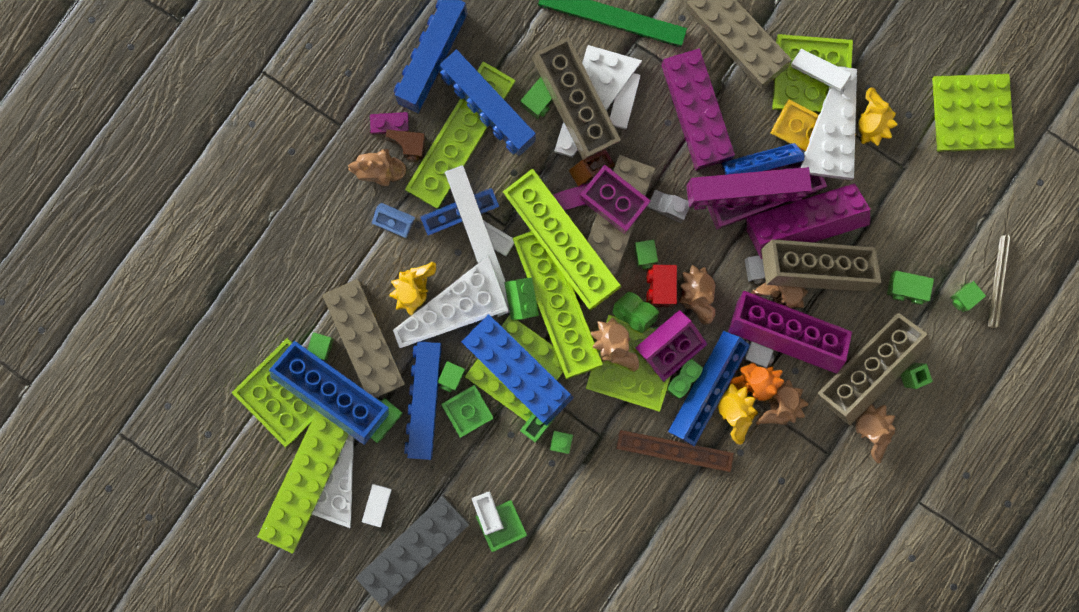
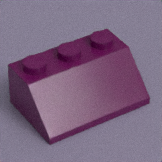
(671, 345)

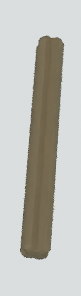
(999, 281)

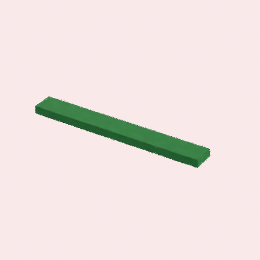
(619, 19)

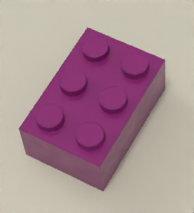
(614, 199)

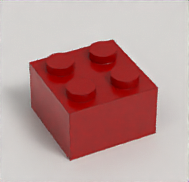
(662, 286)

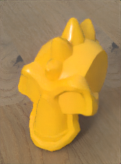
(876, 119)
(411, 287)
(738, 411)

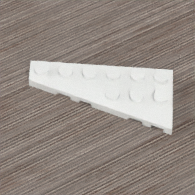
(608, 75)
(833, 137)
(458, 305)
(336, 498)

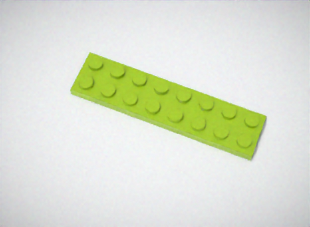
(454, 143)
(562, 239)
(558, 308)
(303, 484)

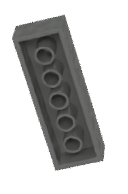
(412, 550)

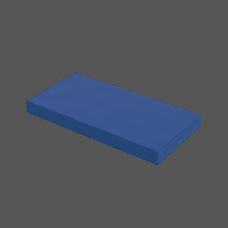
(764, 160)

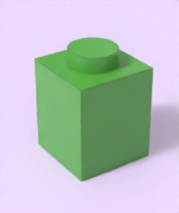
(645, 254)
(967, 297)
(320, 346)
(916, 376)
(451, 377)
(561, 442)

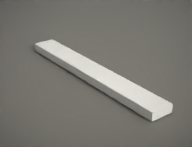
(473, 222)

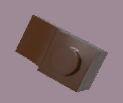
(411, 143)
(589, 167)

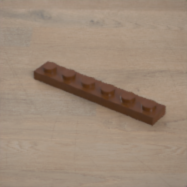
(674, 450)

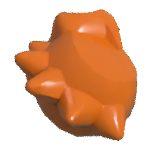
(759, 381)

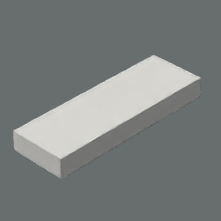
(821, 70)
(624, 102)

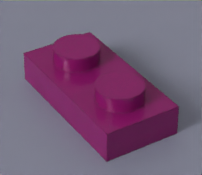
(389, 121)

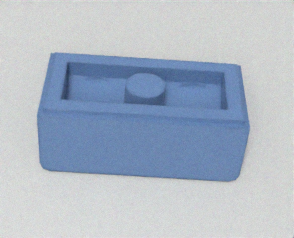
(393, 220)

